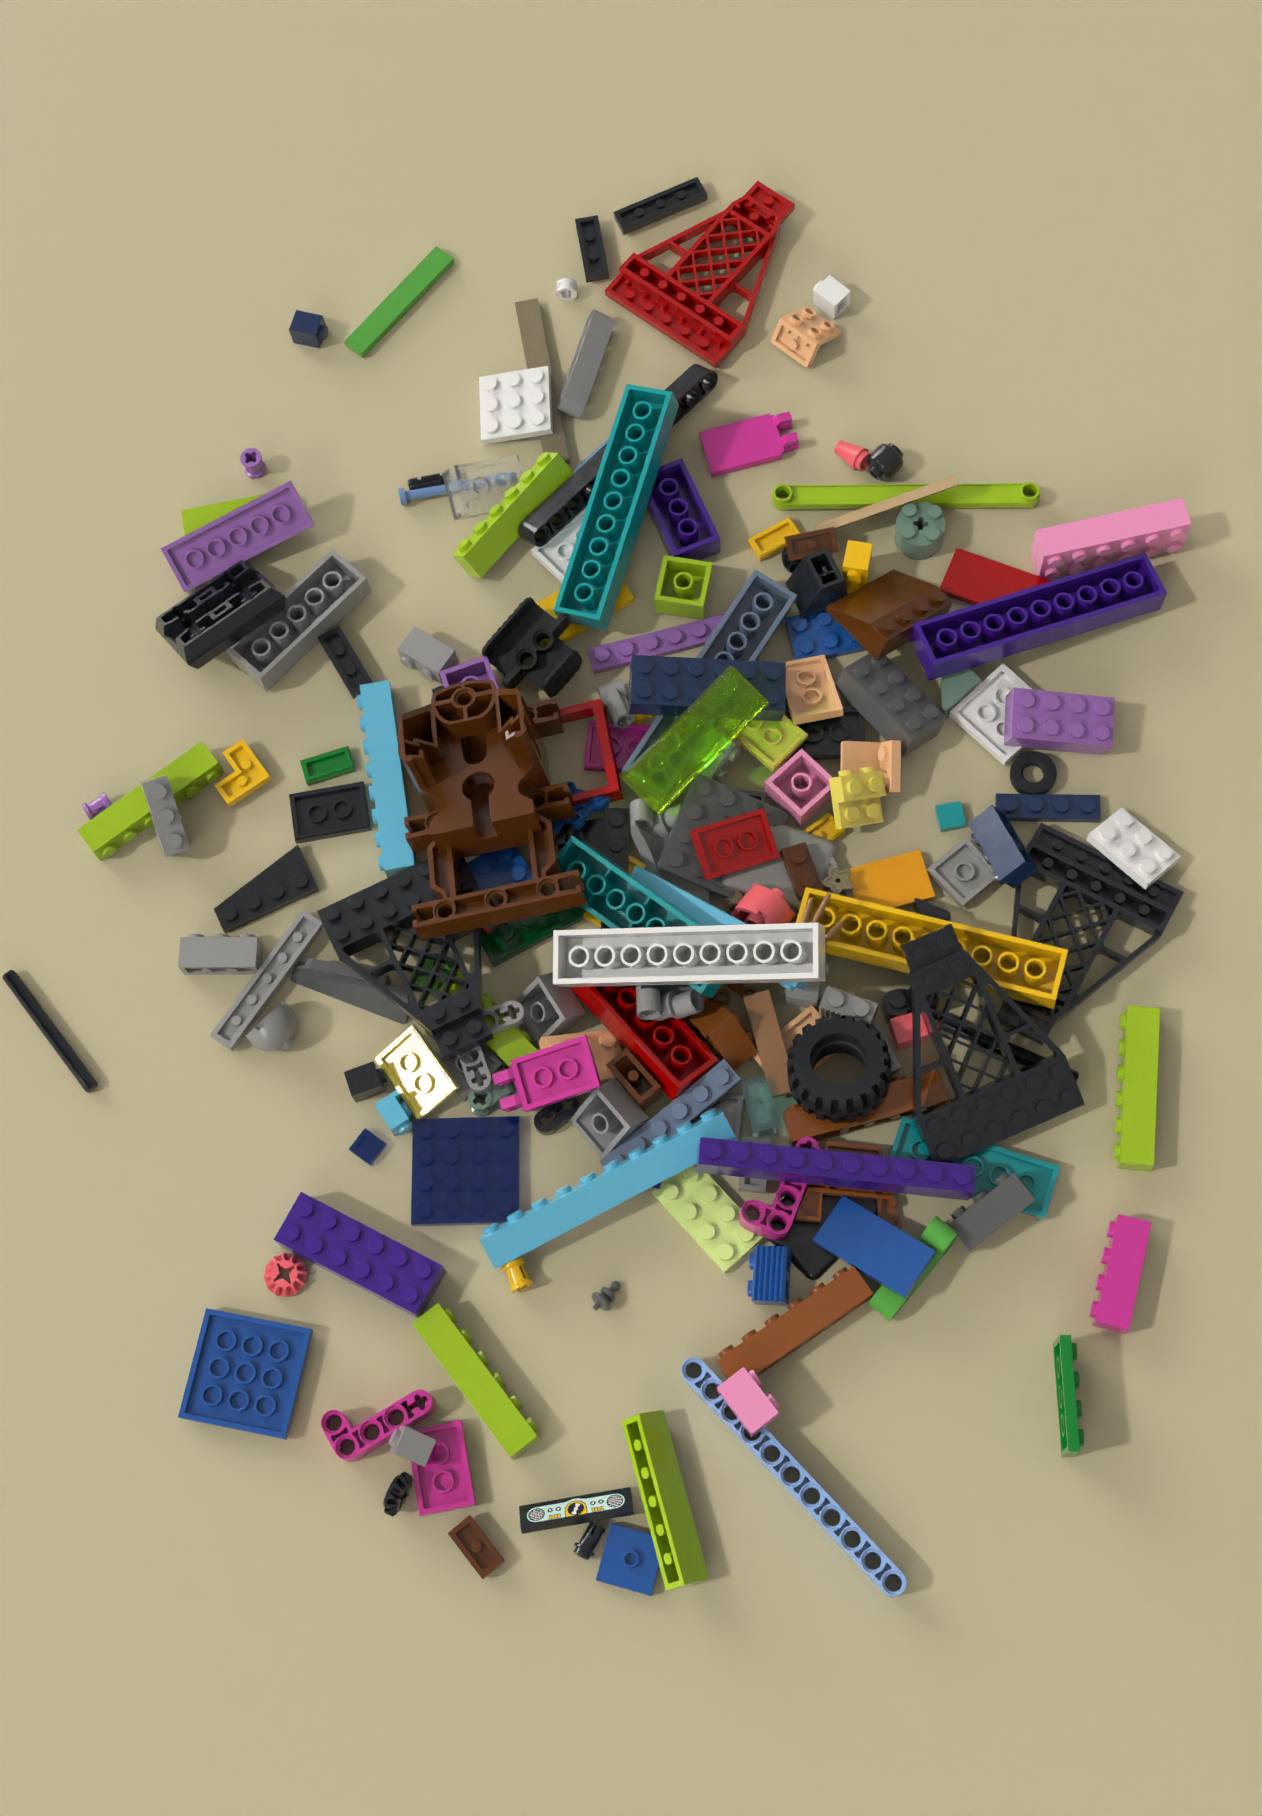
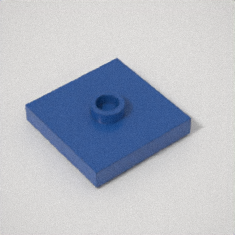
(629, 1560)

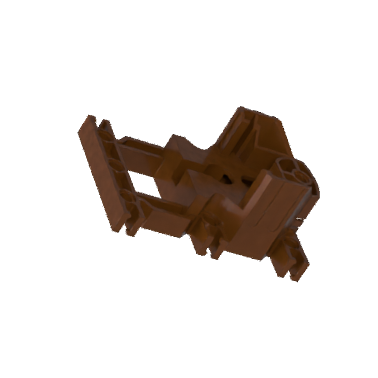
(482, 779)

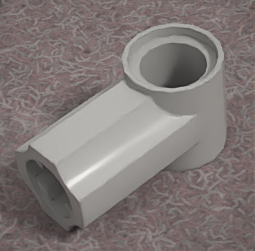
(616, 701)

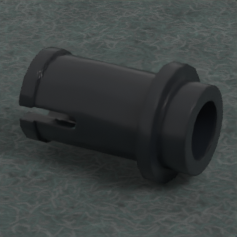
(589, 1541)

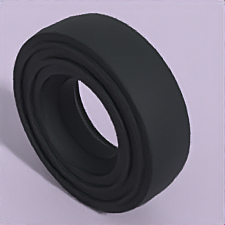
(1038, 759)

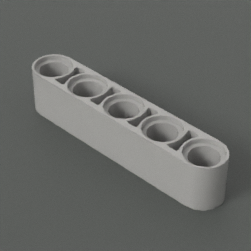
(585, 364)

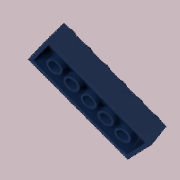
(673, 683)

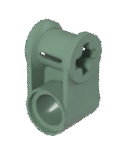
(491, 1098)

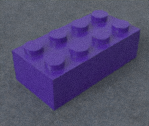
(681, 514)

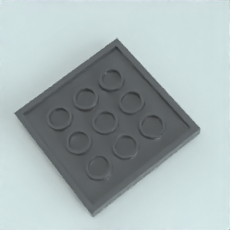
(702, 805)

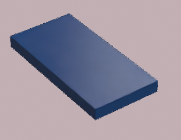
(874, 1247)

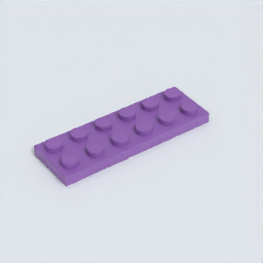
(237, 536)

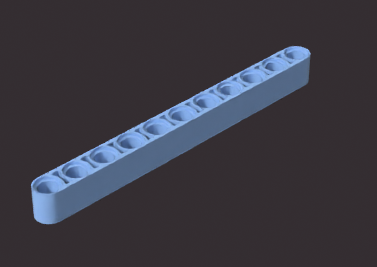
(798, 1489)

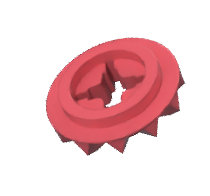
(297, 1276)

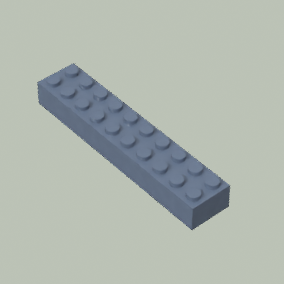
(738, 636)

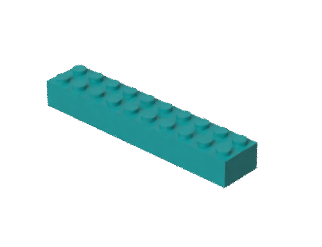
(616, 506)

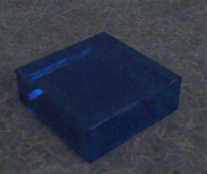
(367, 1147)

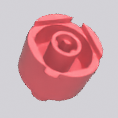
(763, 906)

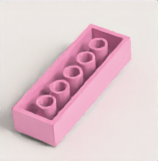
(1110, 538)

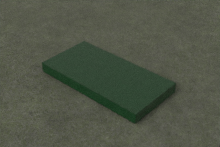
(525, 933)

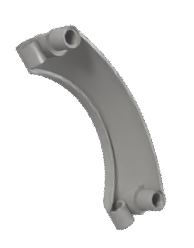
(650, 835)

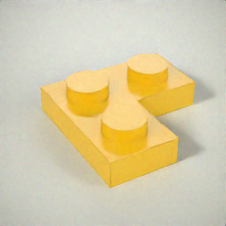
(248, 774)

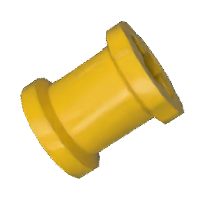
(517, 1275)

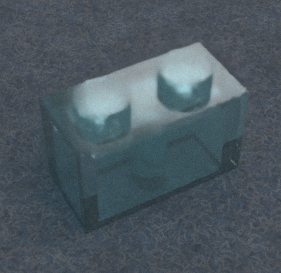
(760, 1107)

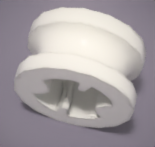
(566, 289)

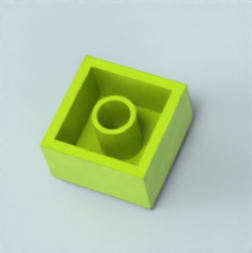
(683, 587)

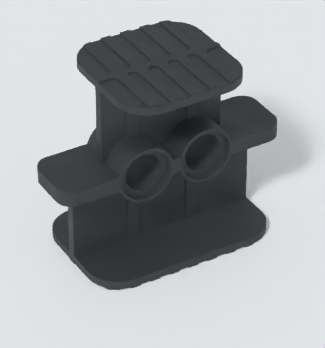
(520, 639)

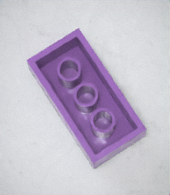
(1059, 721)

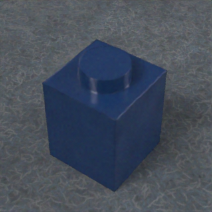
(308, 329)

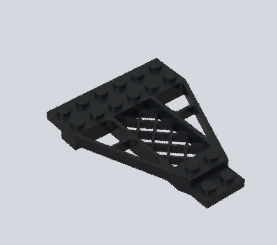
(1100, 883)
(386, 912)
(1001, 1106)

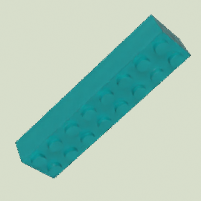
(621, 898)

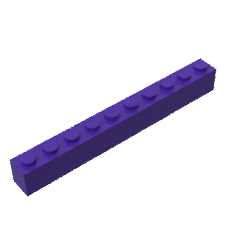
(835, 1168)

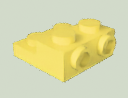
(857, 797)

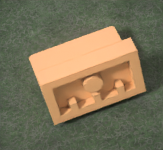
(802, 334)
(882, 755)

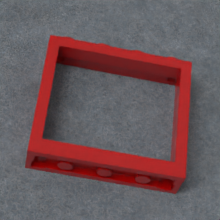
(597, 709)

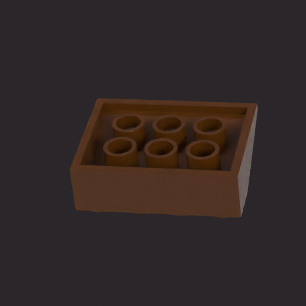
(885, 610)

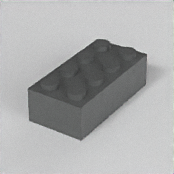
(890, 702)

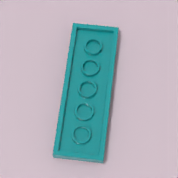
(989, 1164)

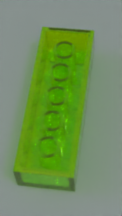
(694, 739)

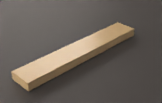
(890, 504)

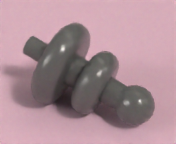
(607, 1294)

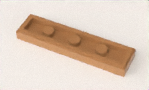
(768, 1041)

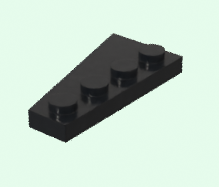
(269, 891)

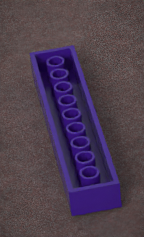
(1037, 616)

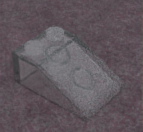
(480, 485)

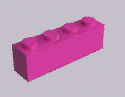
(1121, 1273)

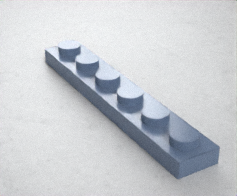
(684, 1108)

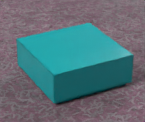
(950, 816)

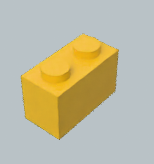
(857, 564)

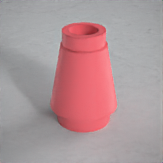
(853, 455)

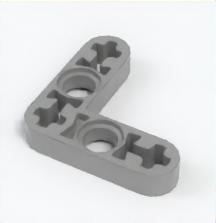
(497, 1028)

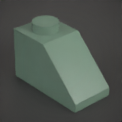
(956, 688)

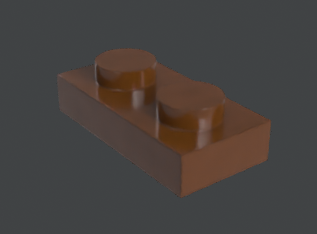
(810, 542)
(800, 869)
(476, 1547)

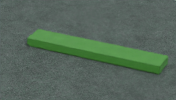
(399, 302)

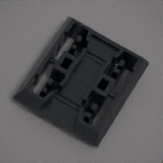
(220, 614)

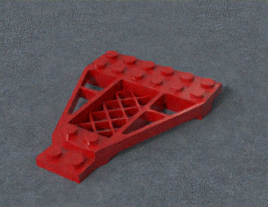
(694, 317)

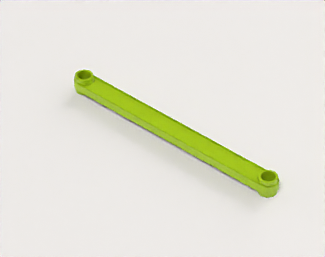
(859, 496)

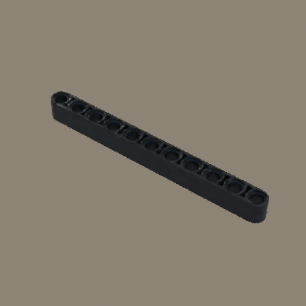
(575, 492)

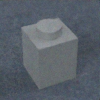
(411, 1445)

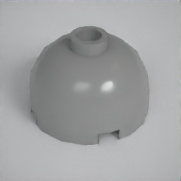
(275, 1029)

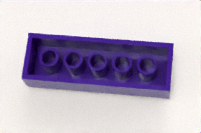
(360, 1255)

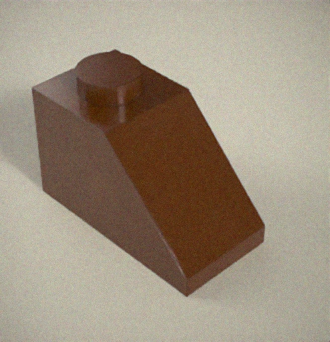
(635, 1079)

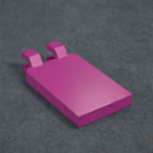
(748, 443)
(550, 1075)

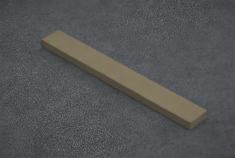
(537, 356)

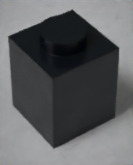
(365, 1081)

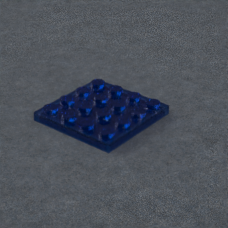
(465, 1170)

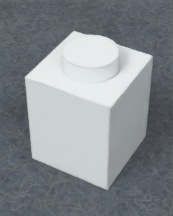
(831, 297)

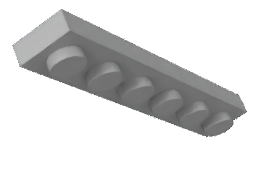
(267, 980)

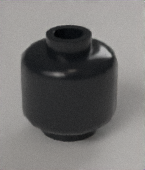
(885, 461)

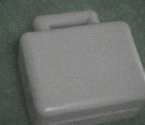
(774, 874)

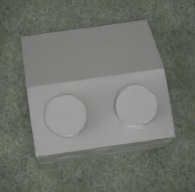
(548, 1008)
(608, 1117)

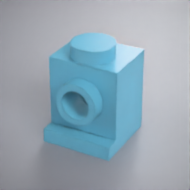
(395, 1114)

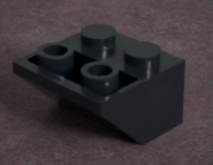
(816, 583)

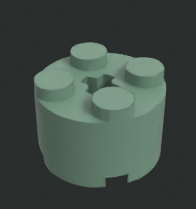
(919, 530)

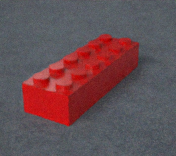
(662, 1047)

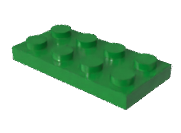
(1068, 1407)

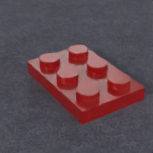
(734, 844)

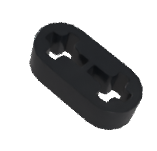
(560, 1118)

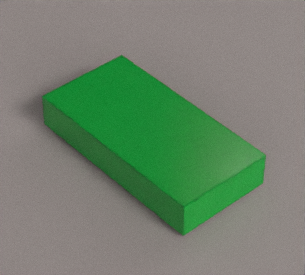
(327, 765)

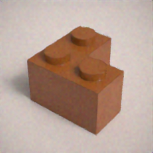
(723, 1033)

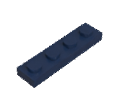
(1049, 807)

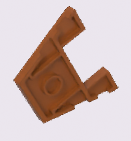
(811, 1203)

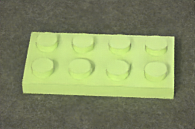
(707, 1216)

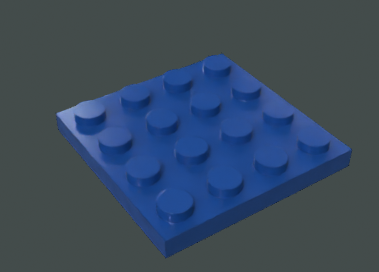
(246, 1374)

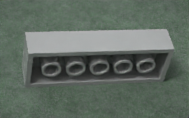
(311, 609)

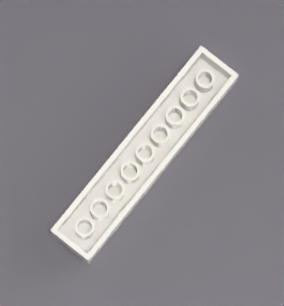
(689, 955)

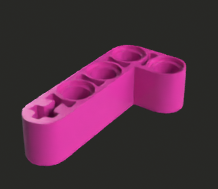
(778, 1210)
(382, 1420)

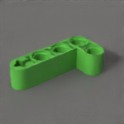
(936, 1236)

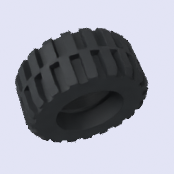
(833, 1037)

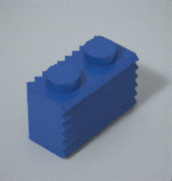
(770, 1275)

